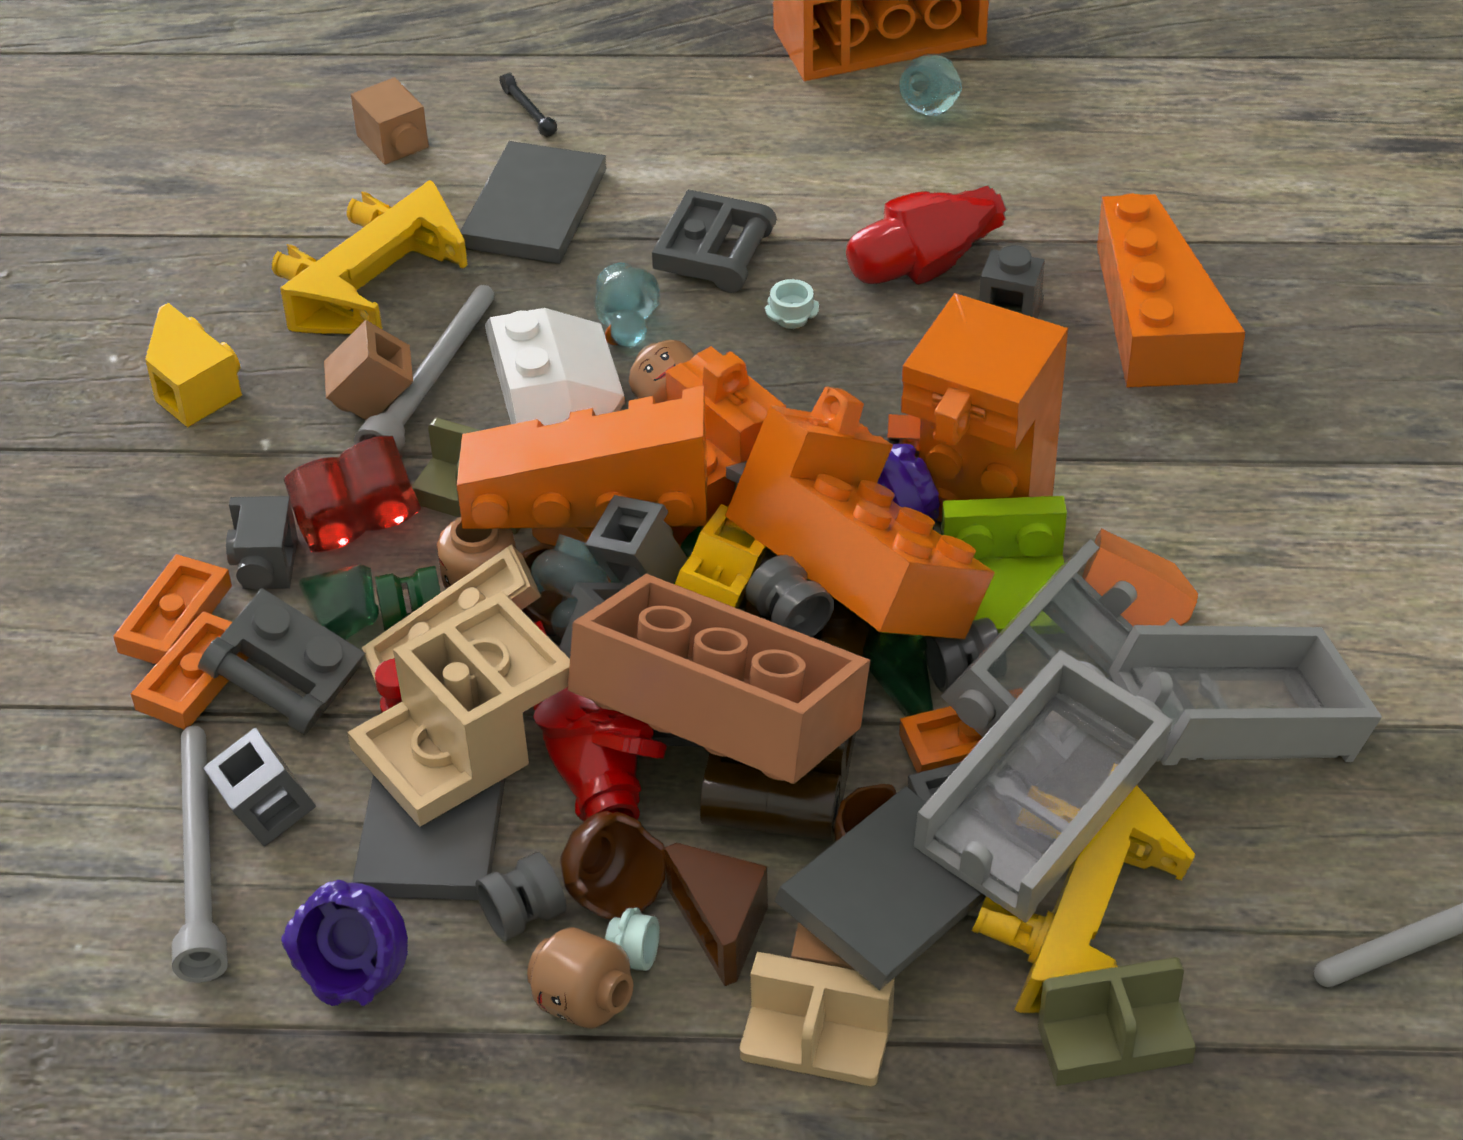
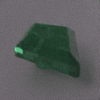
(342, 599)
(901, 669)

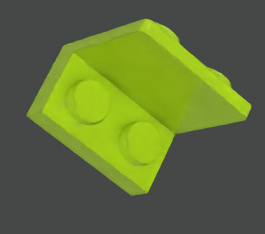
(1016, 540)

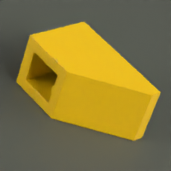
(189, 368)

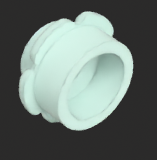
(791, 303)
(637, 936)

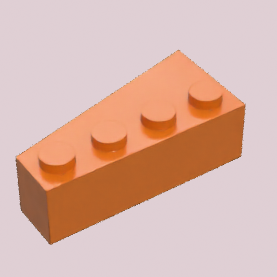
(1162, 301)
(575, 467)

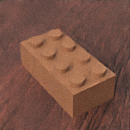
(718, 677)

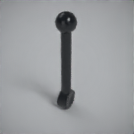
(546, 125)

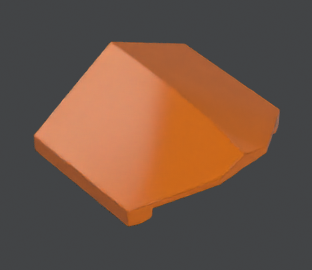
(1159, 583)

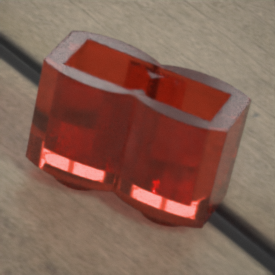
(351, 494)

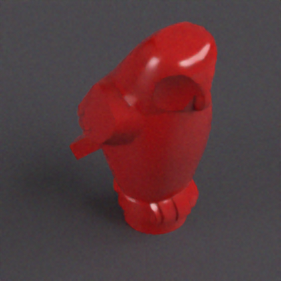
(923, 234)
(596, 752)

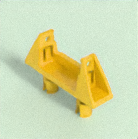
(325, 289)
(1061, 939)

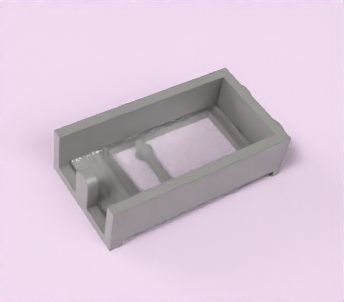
(1059, 616)
(1247, 691)
(1041, 783)

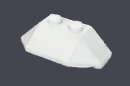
(552, 365)

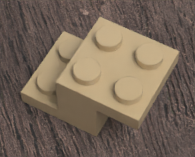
(461, 707)

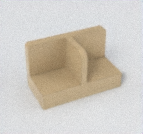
(817, 1020)

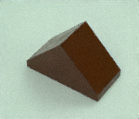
(720, 902)

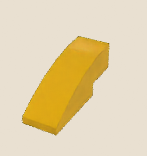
(722, 561)

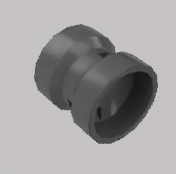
(781, 592)
(952, 656)
(521, 896)

